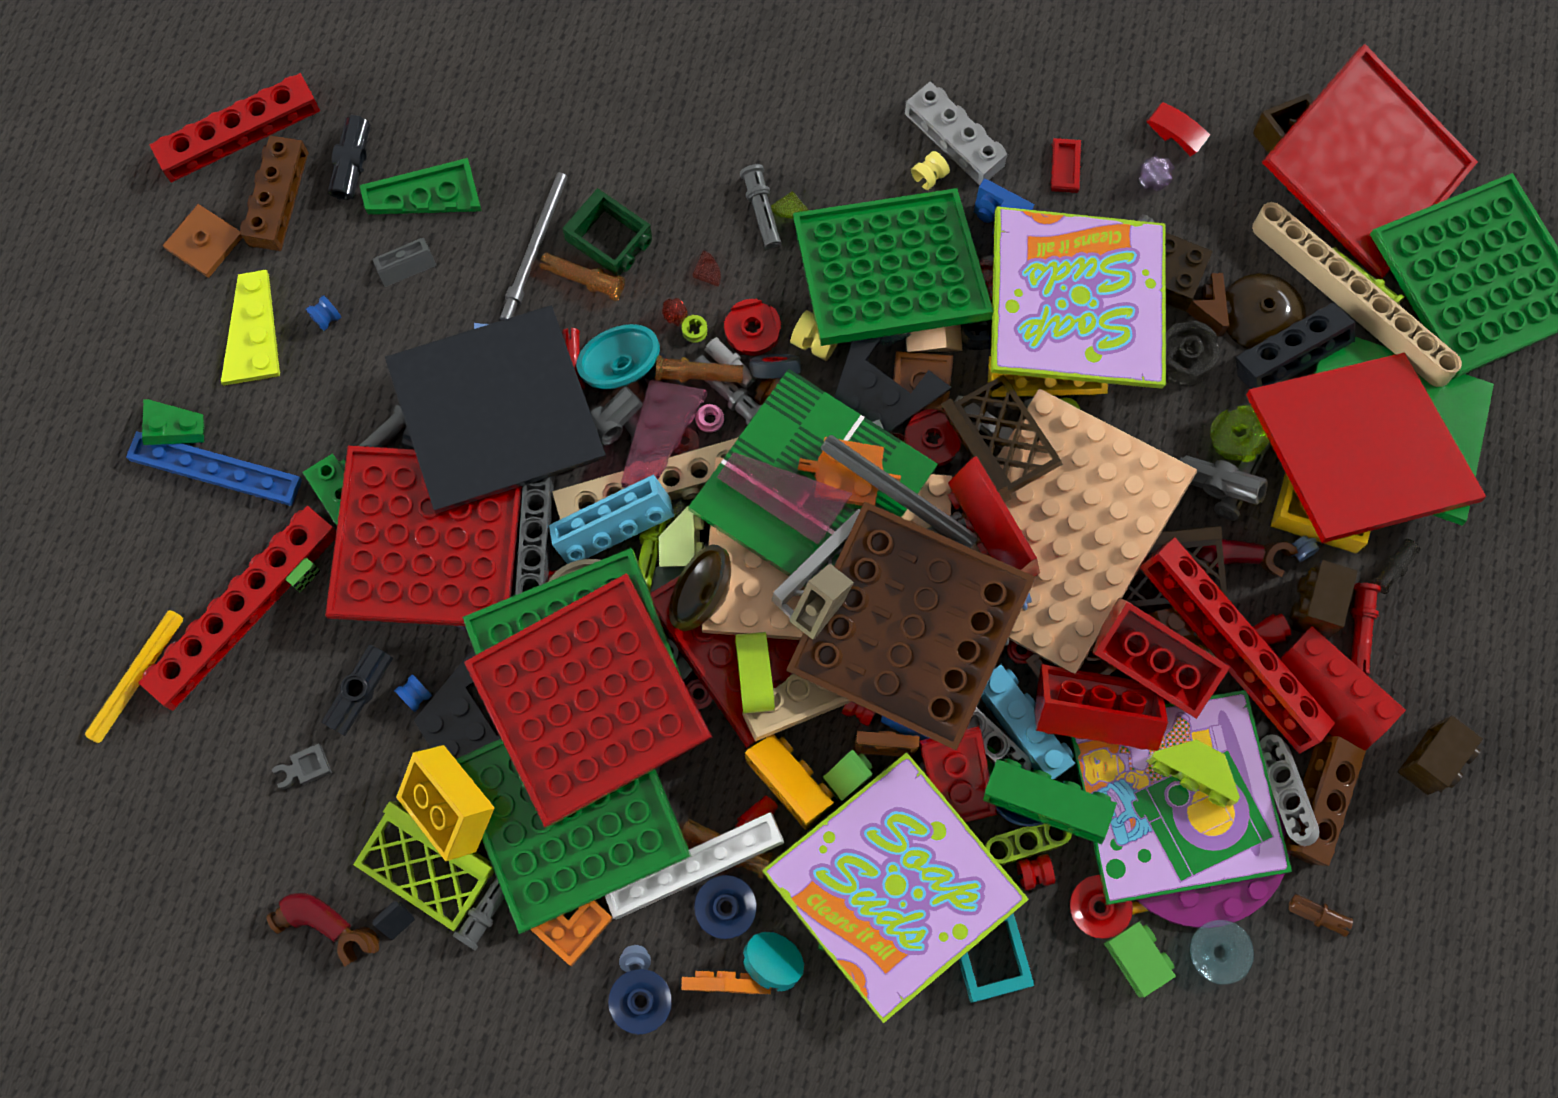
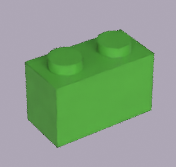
(1140, 959)

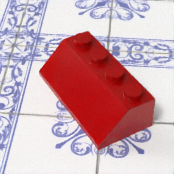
(990, 518)
(1159, 658)
(1342, 689)
(1099, 708)

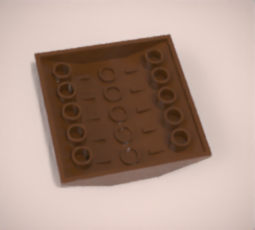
(914, 626)

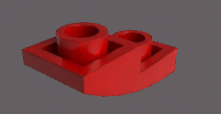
(1184, 130)

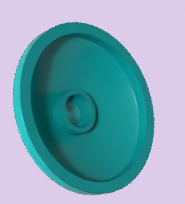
(618, 356)

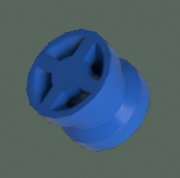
(323, 313)
(413, 693)

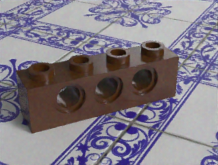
(1329, 788)

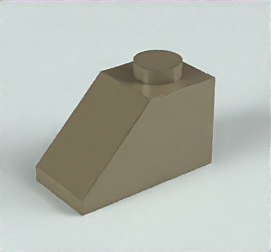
(821, 600)

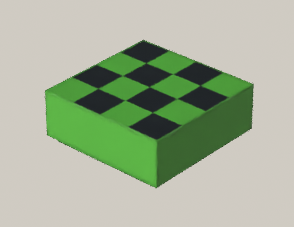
(302, 575)

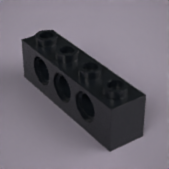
(1296, 347)

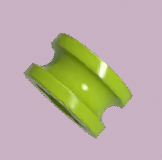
(694, 338)

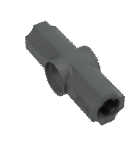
(615, 414)
(1226, 480)

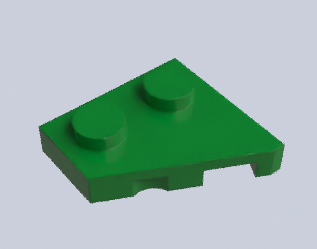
(170, 424)

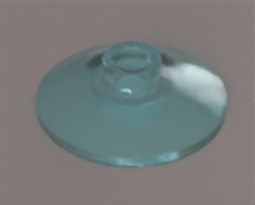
(1237, 948)

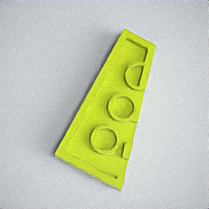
(251, 338)

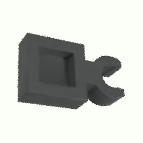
(307, 767)

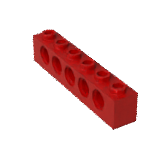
(229, 140)

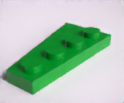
(428, 190)

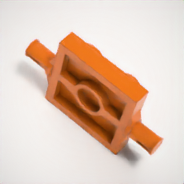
(835, 474)

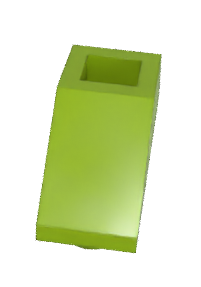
(1198, 769)

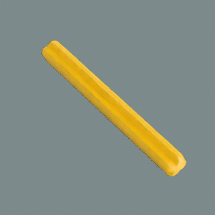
(129, 682)

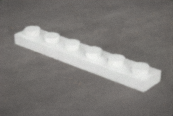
(705, 862)

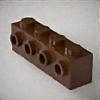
(274, 193)

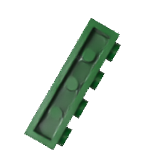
(327, 482)
(1050, 801)

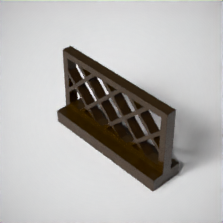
(976, 443)
(1188, 538)

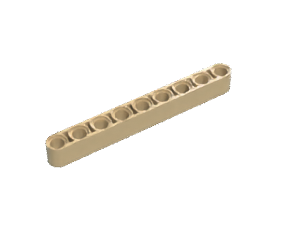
(1356, 294)

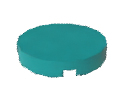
(773, 961)

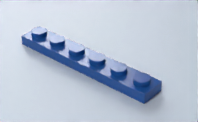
(217, 470)

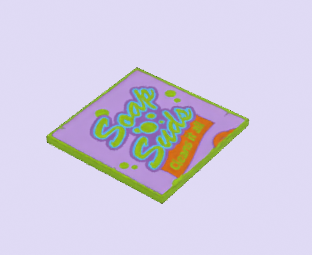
(1079, 298)
(895, 887)

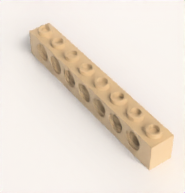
(680, 466)

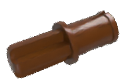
(1320, 915)

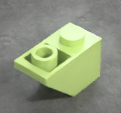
(681, 540)

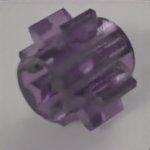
(1156, 173)

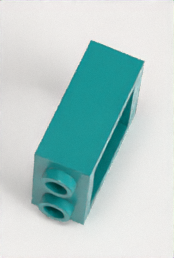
(1006, 986)

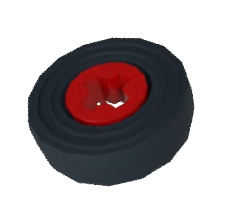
(774, 365)

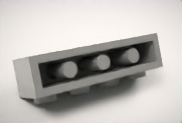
(955, 133)

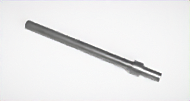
(515, 293)

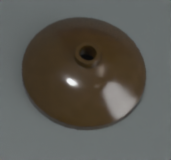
(1248, 316)
(700, 588)

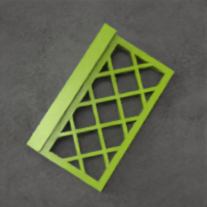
(472, 863)

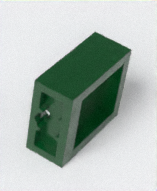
(587, 216)

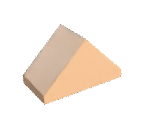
(935, 340)

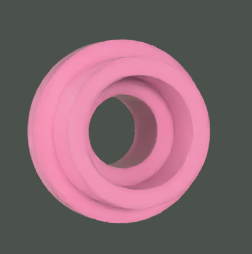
(706, 410)

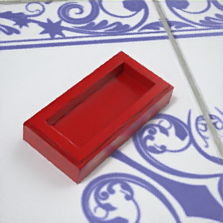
(1065, 165)

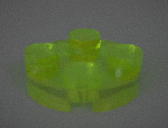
(1238, 448)

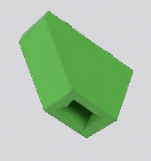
(848, 776)

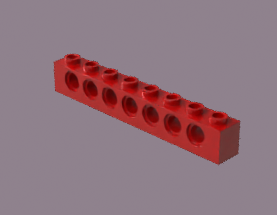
(236, 624)
(1237, 645)

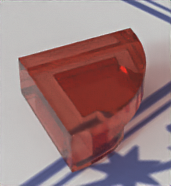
(707, 269)

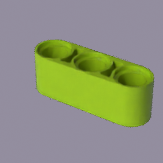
(754, 672)
(1012, 846)

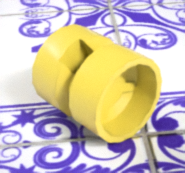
(806, 336)

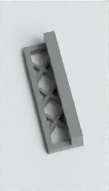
(812, 566)

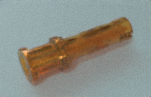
(594, 279)
(684, 370)
(701, 834)

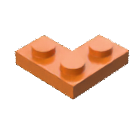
(574, 936)
(723, 982)

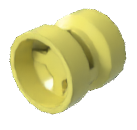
(931, 169)

